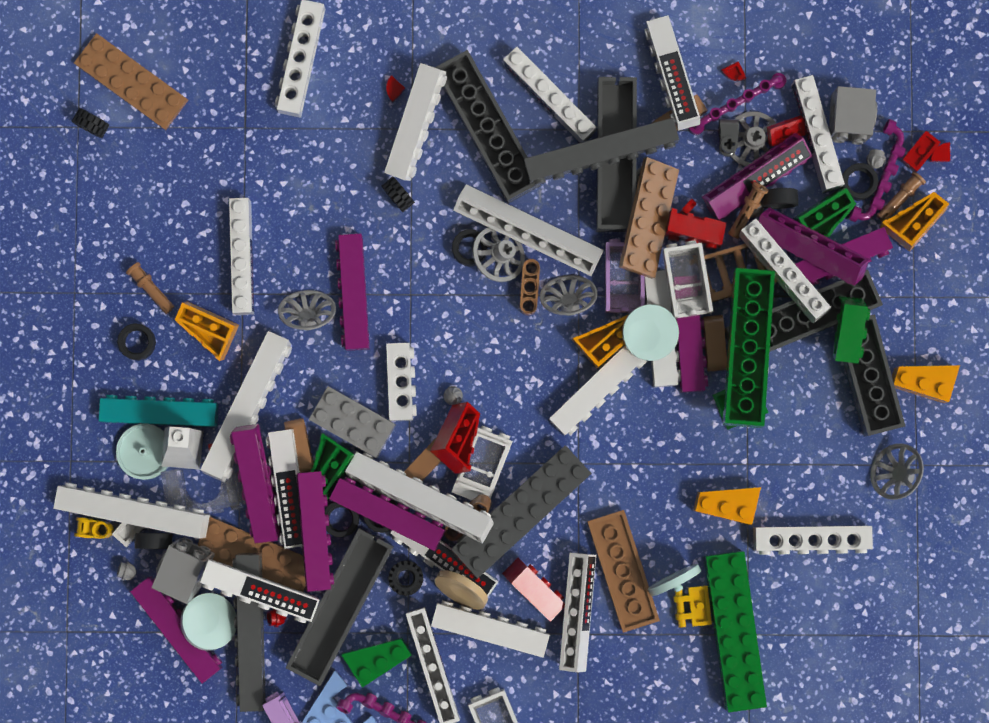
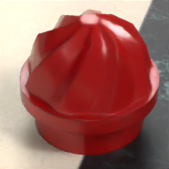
(275, 619)

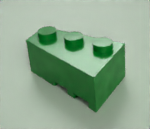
(827, 213)
(850, 330)
(332, 462)
(376, 660)

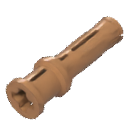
(906, 190)
(752, 202)
(145, 281)

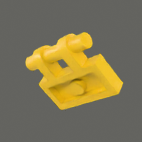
(699, 606)

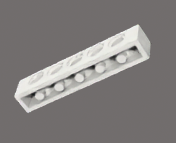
(305, 10)
(785, 270)
(862, 534)

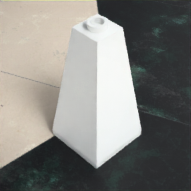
(182, 448)

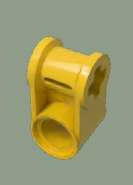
(90, 528)

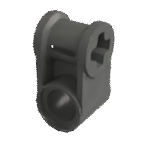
(728, 133)

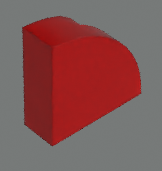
(734, 72)
(394, 88)
(941, 153)
(688, 207)

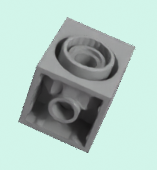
(852, 114)
(181, 569)

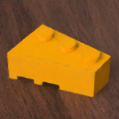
(914, 222)
(208, 328)
(601, 342)
(927, 381)
(733, 505)

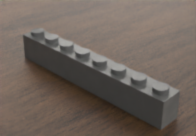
(601, 151)
(249, 642)

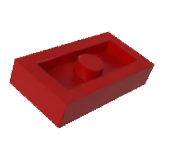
(780, 131)
(921, 151)

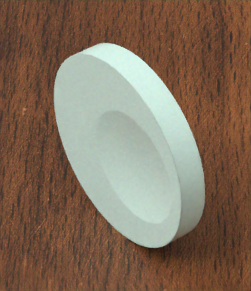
(650, 332)
(141, 451)
(674, 580)
(208, 621)

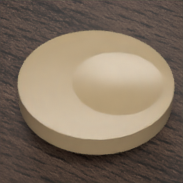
(461, 589)

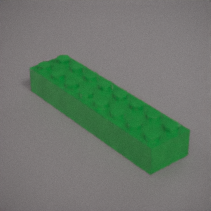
(748, 348)
(735, 631)

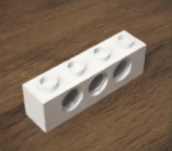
(394, 352)

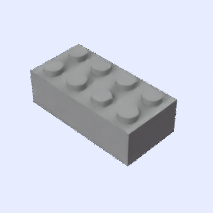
(352, 422)

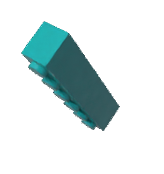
(158, 412)

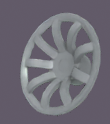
(753, 137)
(501, 252)
(568, 301)
(307, 316)
(899, 473)

